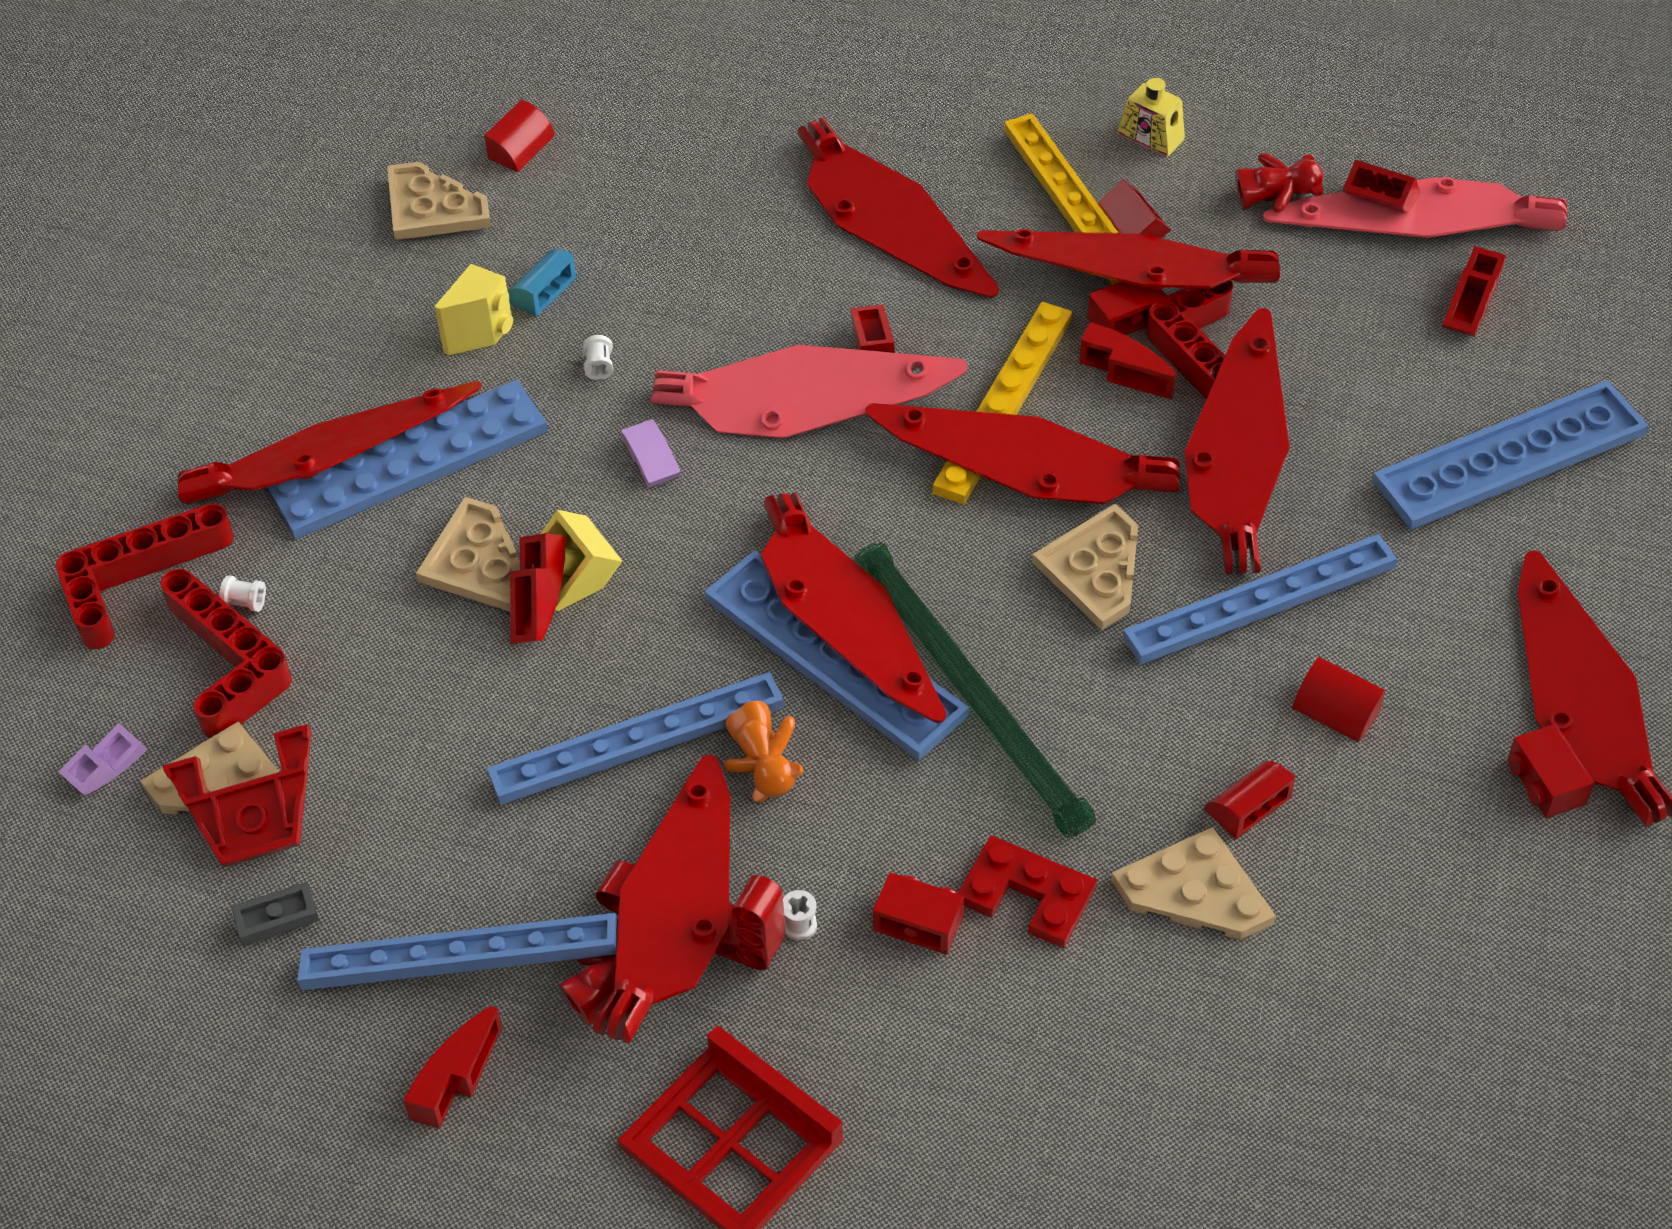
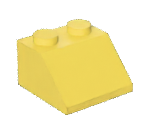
(474, 311)
(587, 557)

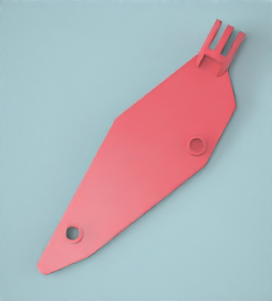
(1442, 209)
(802, 388)

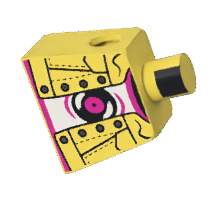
(1153, 118)

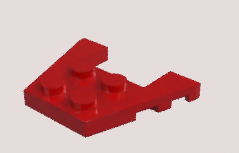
(251, 815)

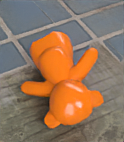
(753, 732)

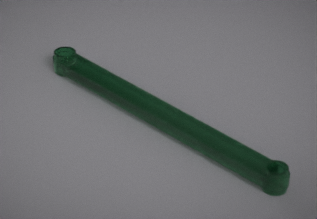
(1070, 813)

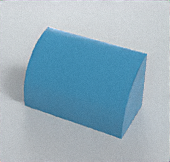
(543, 282)

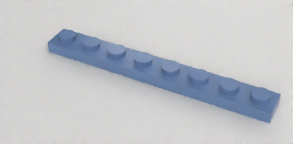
(1259, 599)
(628, 739)
(458, 951)

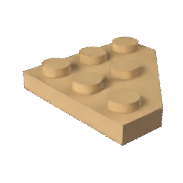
(432, 203)
(472, 556)
(1094, 565)
(225, 761)
(1196, 887)

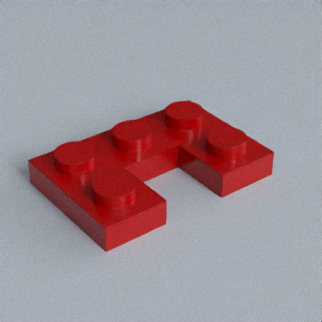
(1060, 889)

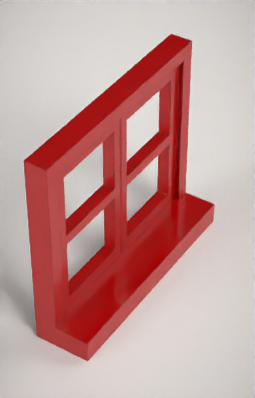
(771, 1095)

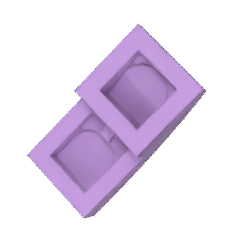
(651, 453)
(109, 758)

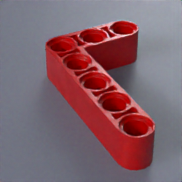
(1176, 331)
(131, 556)
(259, 664)
(754, 920)

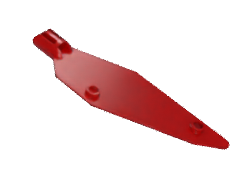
(889, 212)
(1138, 258)
(1240, 443)
(318, 446)
(1028, 453)
(845, 607)
(1587, 691)
(673, 904)

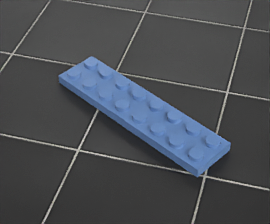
(1509, 454)
(410, 459)
(753, 604)

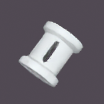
(597, 352)
(243, 593)
(799, 915)

